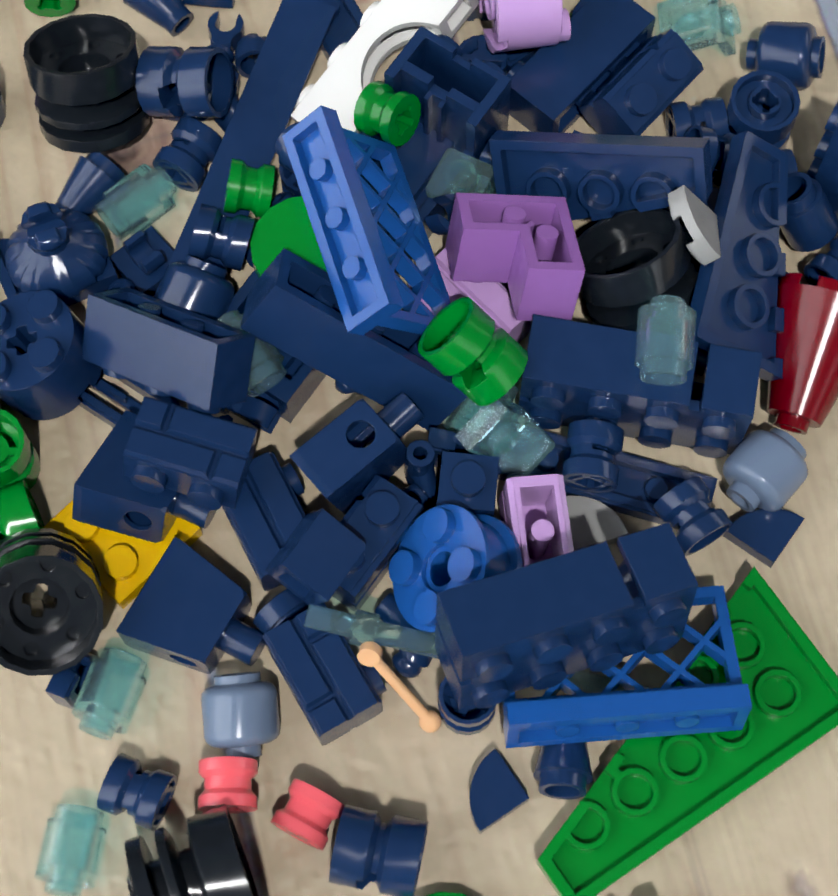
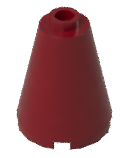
(807, 353)

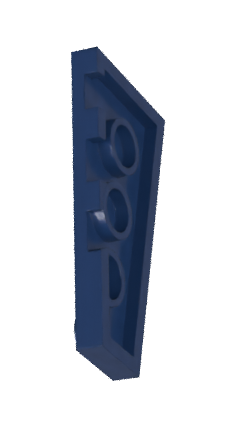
(600, 170)
(740, 290)

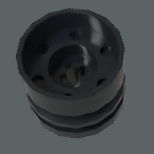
(86, 82)
(631, 262)
(67, 621)
(208, 867)

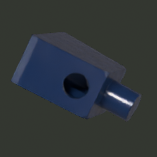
(338, 456)
(115, 504)
(191, 614)

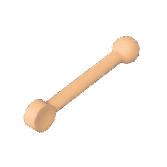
(370, 656)

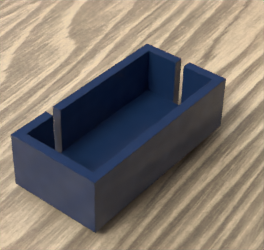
(591, 374)
(563, 617)

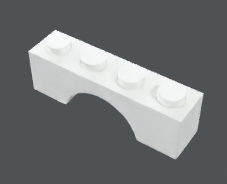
(382, 31)

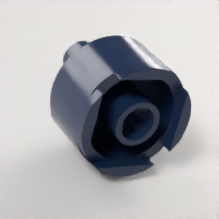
(42, 356)

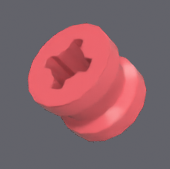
(228, 783)
(308, 814)

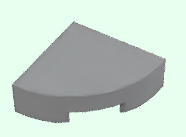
(700, 223)
(593, 522)

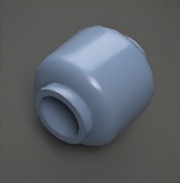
(765, 470)
(240, 713)

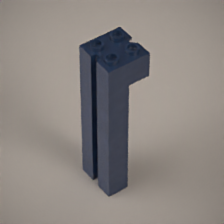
(460, 111)

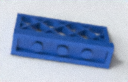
(345, 220)
(639, 710)

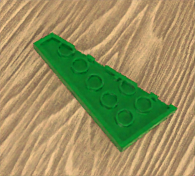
(673, 783)

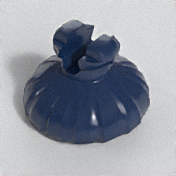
(56, 251)

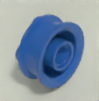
(445, 551)

